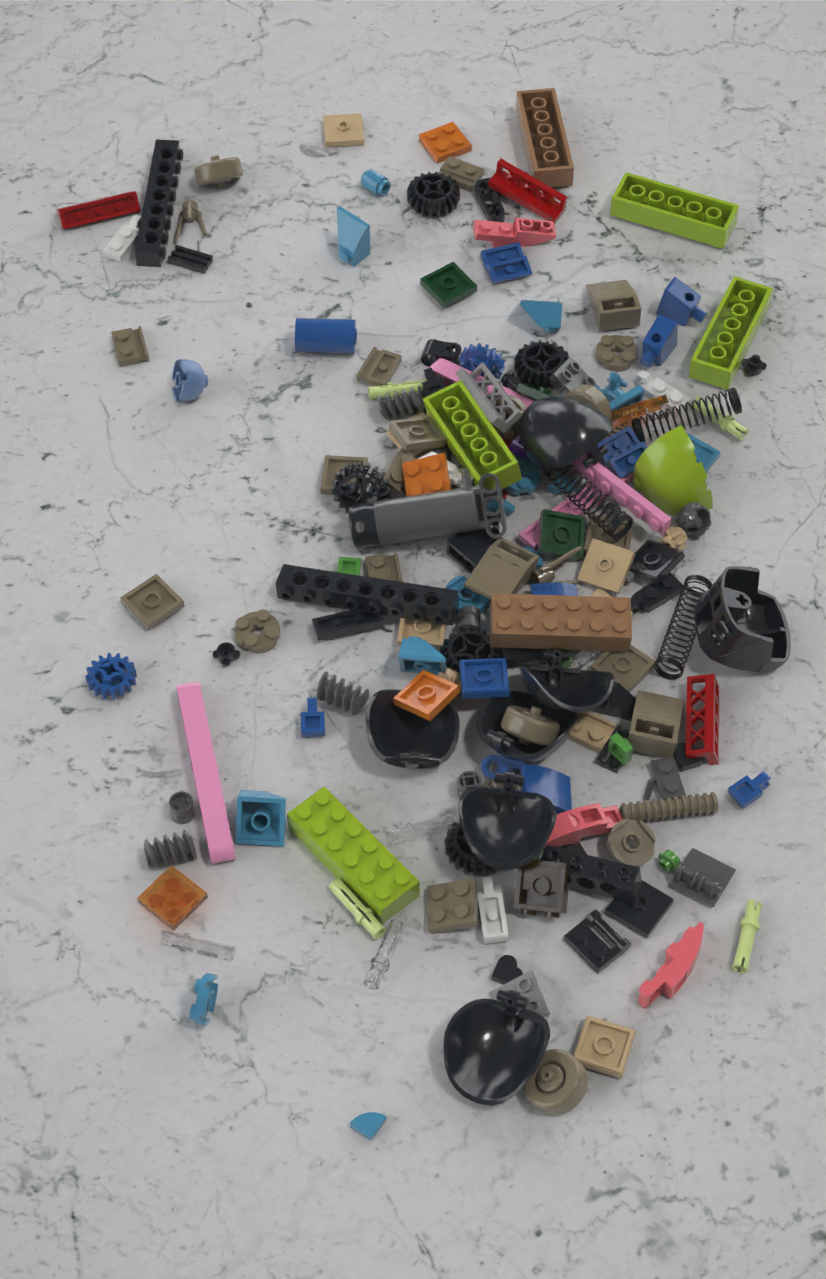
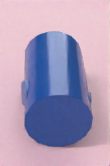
(325, 335)

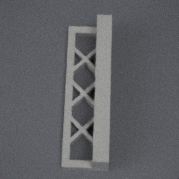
(483, 399)

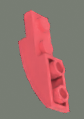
(523, 230)
(583, 822)
(677, 967)

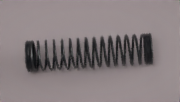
(734, 401)
(617, 521)
(662, 658)

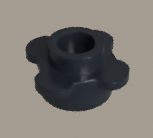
(754, 365)
(226, 648)

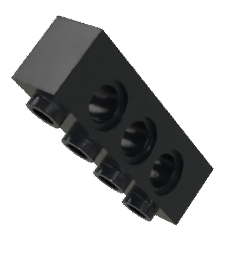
(597, 874)

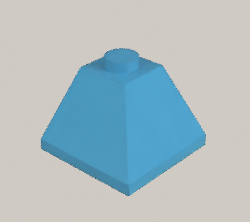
(352, 237)
(544, 313)
(420, 655)
(260, 818)

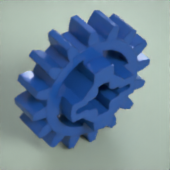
(482, 354)
(111, 676)

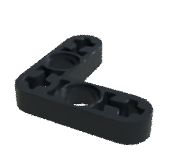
(492, 195)

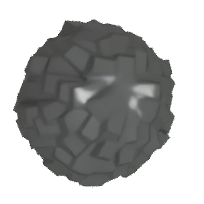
(694, 519)

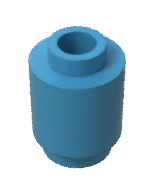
(375, 182)

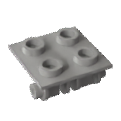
(527, 987)

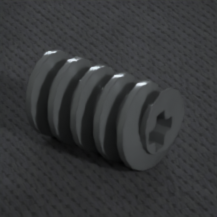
(402, 403)
(340, 695)
(169, 849)

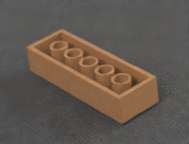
(544, 137)
(560, 622)

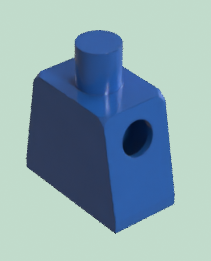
(680, 303)
(659, 341)

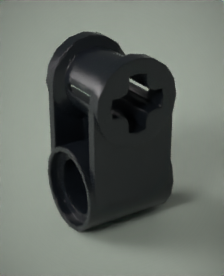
(439, 349)

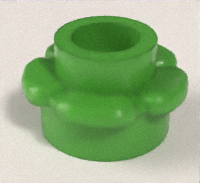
(669, 860)

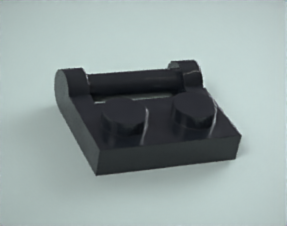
(591, 947)

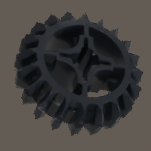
(433, 195)
(538, 362)
(367, 484)
(472, 645)
(461, 853)

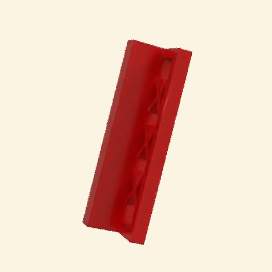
(527, 193)
(98, 209)
(711, 719)

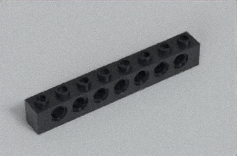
(158, 204)
(367, 594)

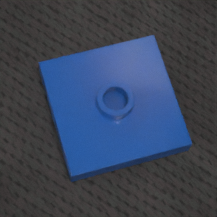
(484, 678)

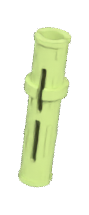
(389, 388)
(727, 424)
(374, 927)
(749, 927)

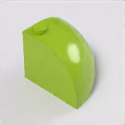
(670, 474)

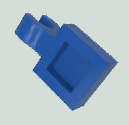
(312, 721)
(747, 790)

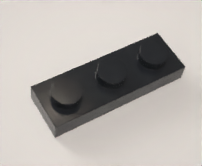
(345, 623)

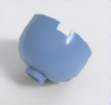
(188, 379)

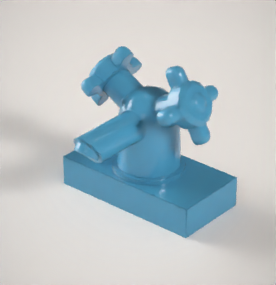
(617, 397)

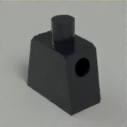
(470, 547)

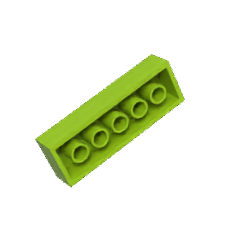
(674, 210)
(730, 332)
(472, 436)
(353, 854)

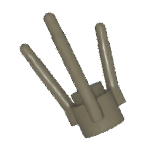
(190, 213)
(546, 573)

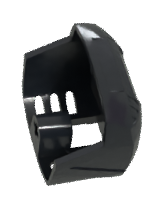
(745, 643)

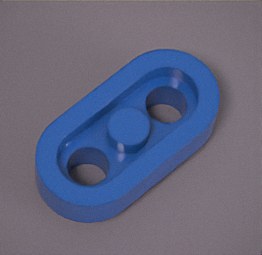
(504, 764)

